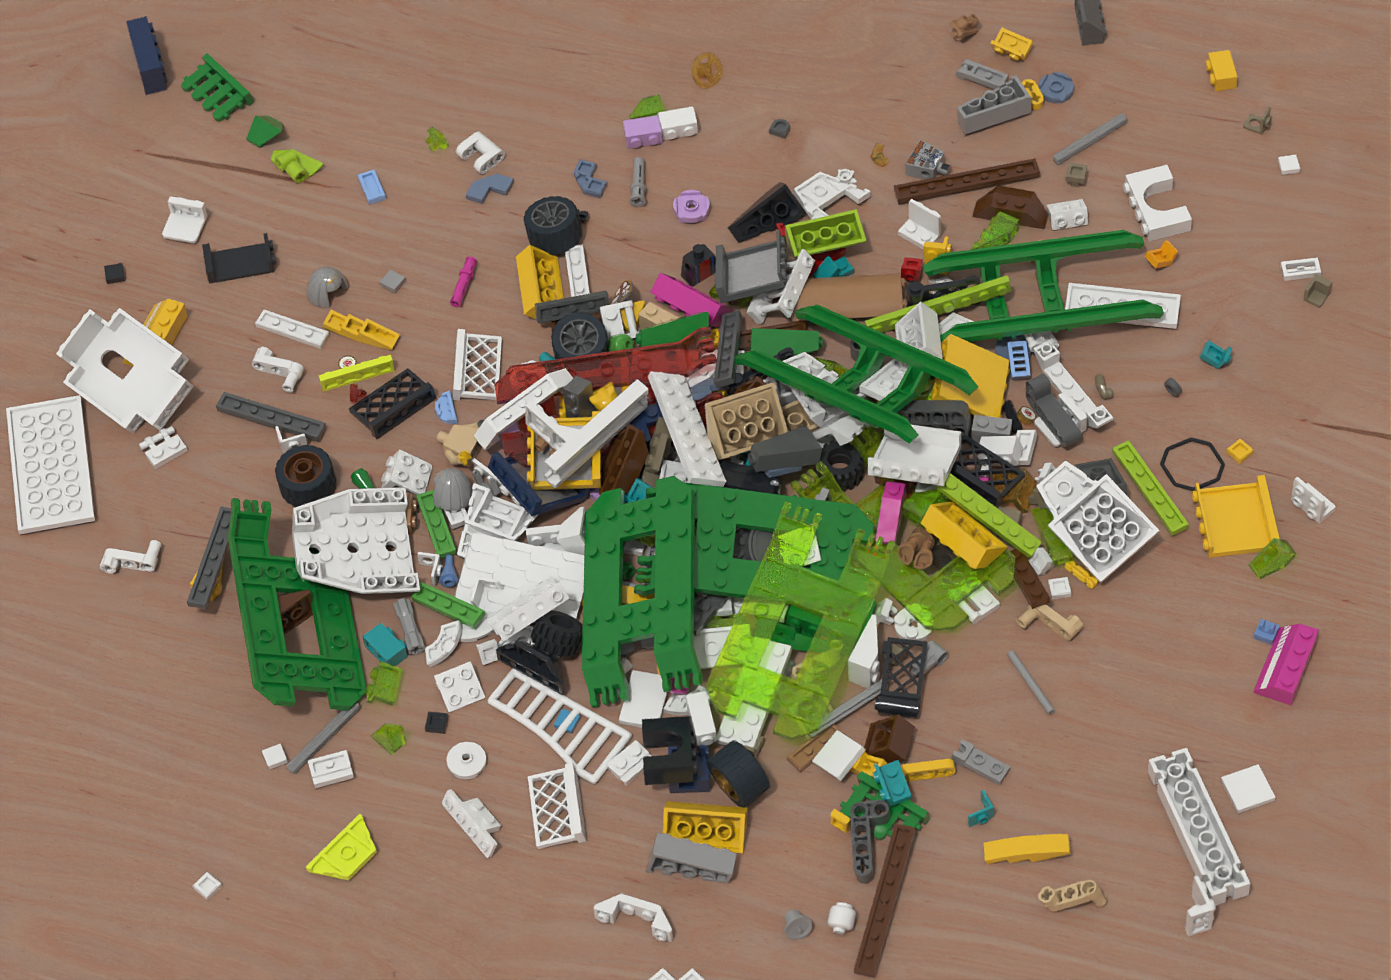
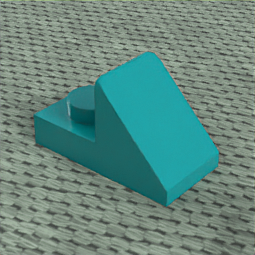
(834, 269)

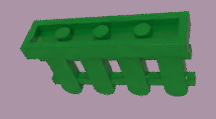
(220, 75)
(862, 791)

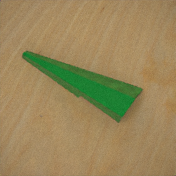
(797, 638)

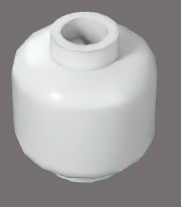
(841, 917)

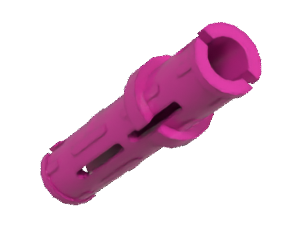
(465, 275)

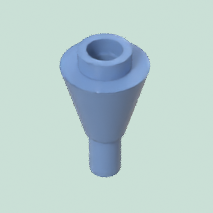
(448, 576)

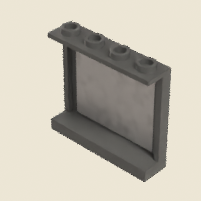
(751, 270)

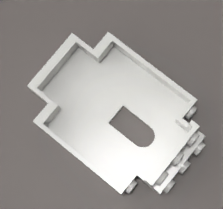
(149, 389)

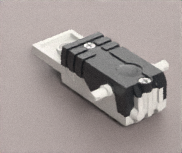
(736, 476)

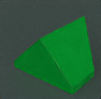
(263, 129)

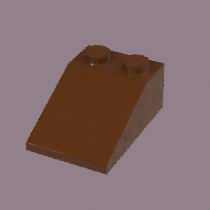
(295, 609)

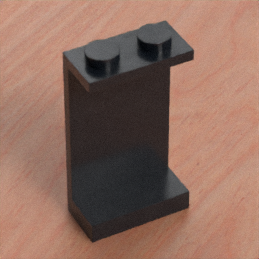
(239, 261)

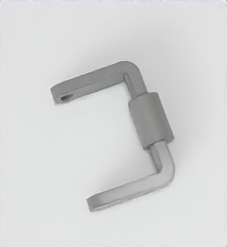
(492, 483)

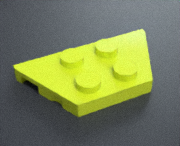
(345, 853)

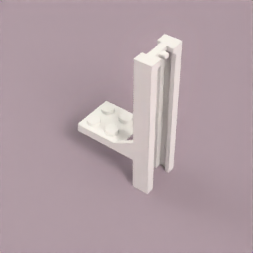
(584, 442)

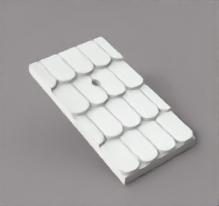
(518, 570)

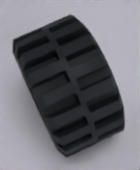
(846, 454)
(557, 633)

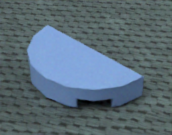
(445, 409)

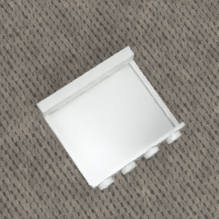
(923, 460)

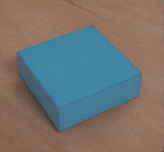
(562, 716)

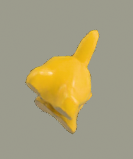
(603, 396)

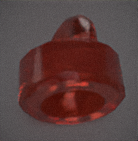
(355, 393)

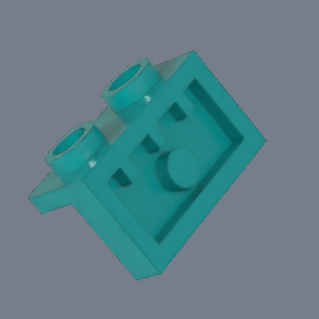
(893, 783)

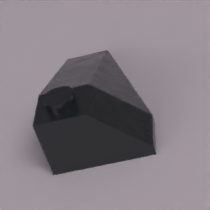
(773, 207)

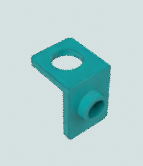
(983, 815)

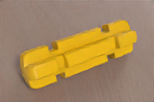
(1082, 574)

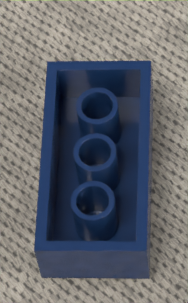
(147, 55)

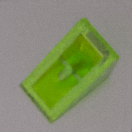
(390, 737)

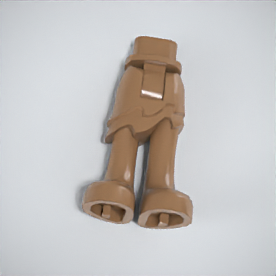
(918, 540)

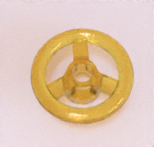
(698, 70)

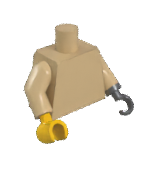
(460, 444)

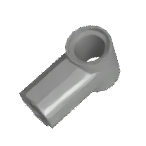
(934, 656)

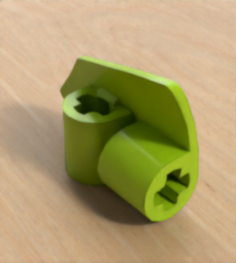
(295, 164)

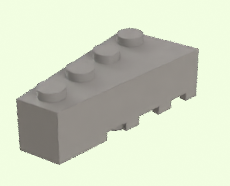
(995, 106)
(690, 859)

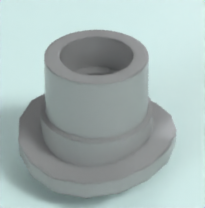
(797, 925)

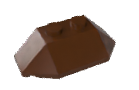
(1014, 202)
(624, 460)

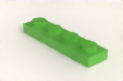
(436, 525)
(448, 605)

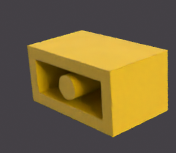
(1222, 70)

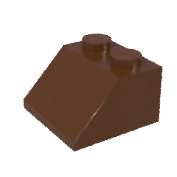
(889, 739)

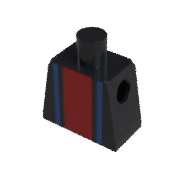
(698, 265)

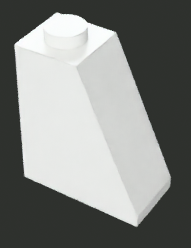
(701, 718)

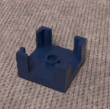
(701, 778)

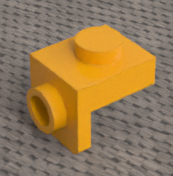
(1163, 256)

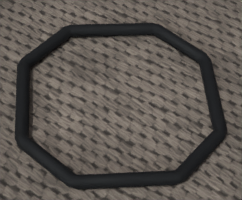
(1184, 442)

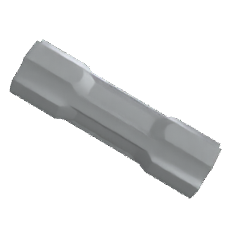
(412, 636)

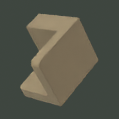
(1317, 291)

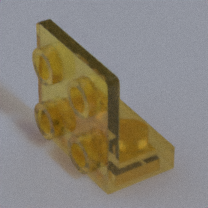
(1020, 492)

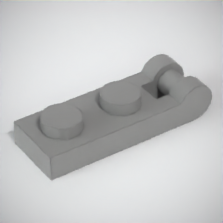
(981, 74)

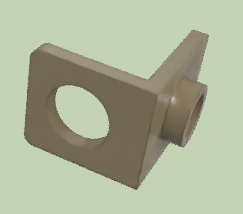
(1264, 122)

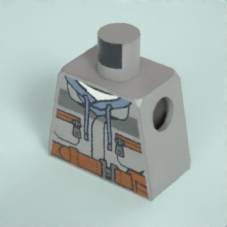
(926, 162)

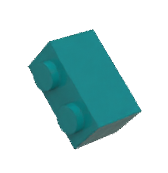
(384, 645)

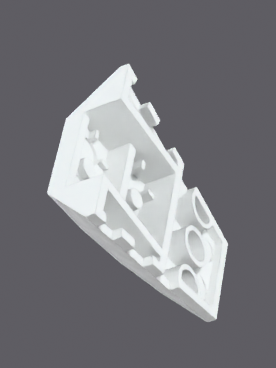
(818, 412)
(839, 430)
(492, 518)

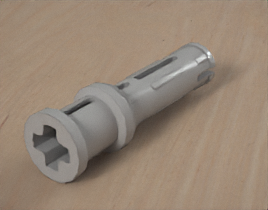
(638, 187)

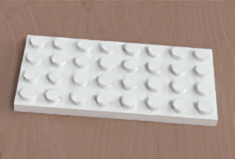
(50, 464)

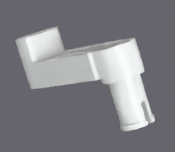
(265, 362)
(119, 558)

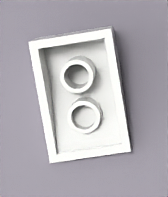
(863, 661)

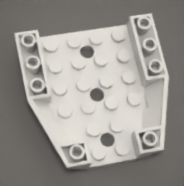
(362, 520)

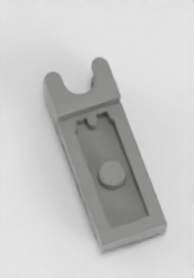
(980, 762)

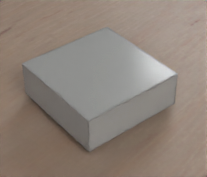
(392, 281)

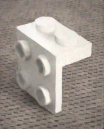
(185, 220)
(1077, 415)
(406, 472)

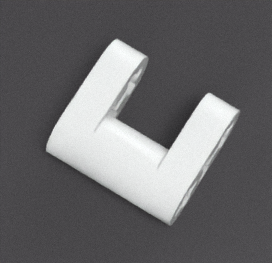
(491, 153)

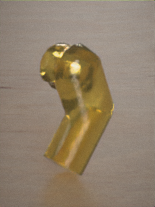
(877, 156)

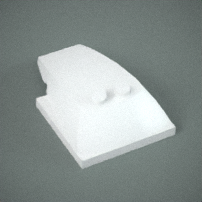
(1094, 519)

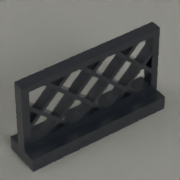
(399, 409)
(971, 478)

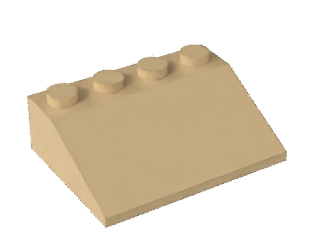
(744, 420)

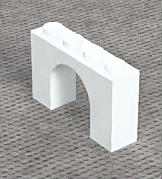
(1155, 223)

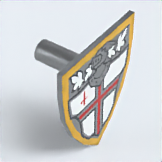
(623, 293)

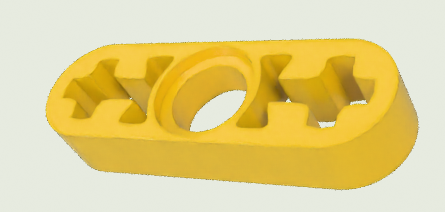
(929, 769)

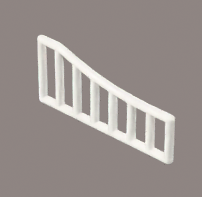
(552, 741)

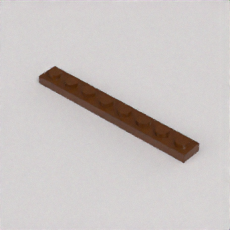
(966, 180)
(884, 900)

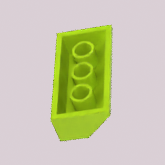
(825, 233)

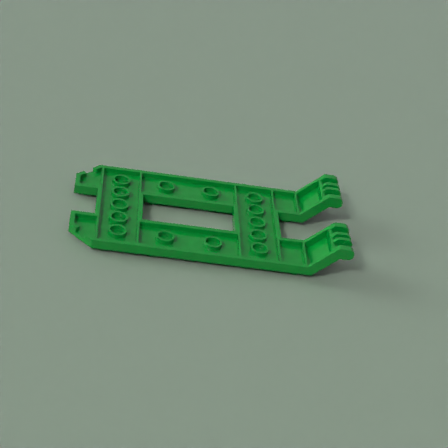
(723, 509)
(257, 581)
(665, 617)

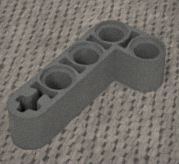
(1050, 411)
(939, 412)
(864, 842)

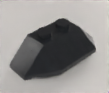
(532, 663)

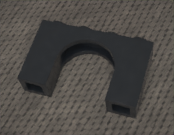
(672, 767)

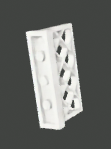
(460, 365)
(573, 802)

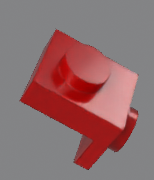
(911, 269)

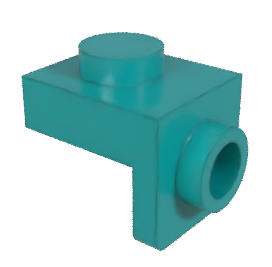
(1215, 355)

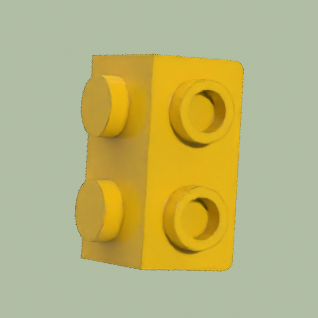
(1012, 44)
(933, 249)

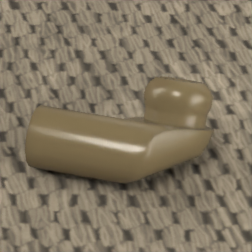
(1100, 385)

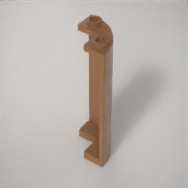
(854, 295)

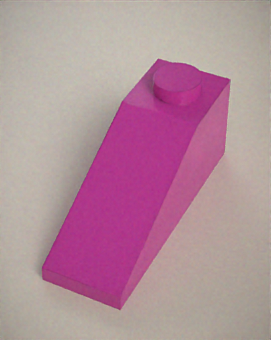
(891, 511)

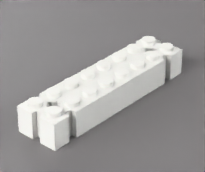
(1198, 826)

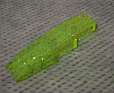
(1054, 546)

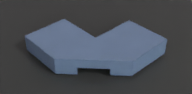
(584, 176)
(480, 188)
(704, 388)

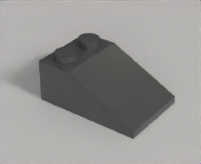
(1097, 469)

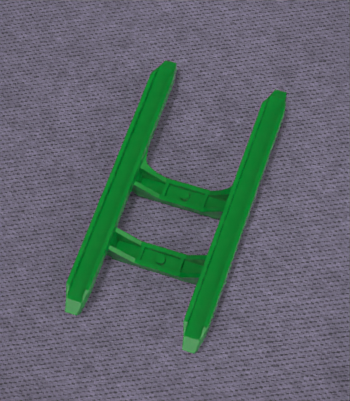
(1045, 255)
(873, 349)

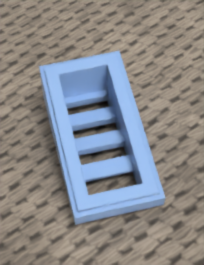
(1018, 374)

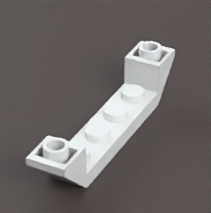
(1062, 381)
(515, 409)

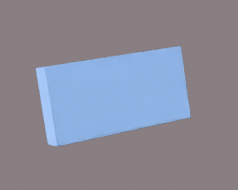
(371, 187)

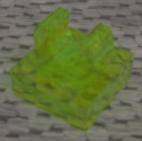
(437, 139)

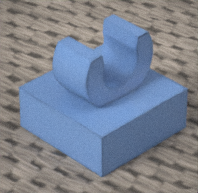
(1266, 631)

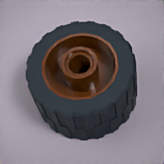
(305, 475)

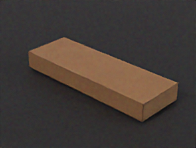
(803, 755)

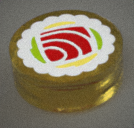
(346, 361)
(1026, 415)

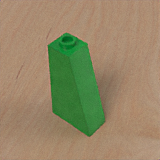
(672, 330)
(774, 340)

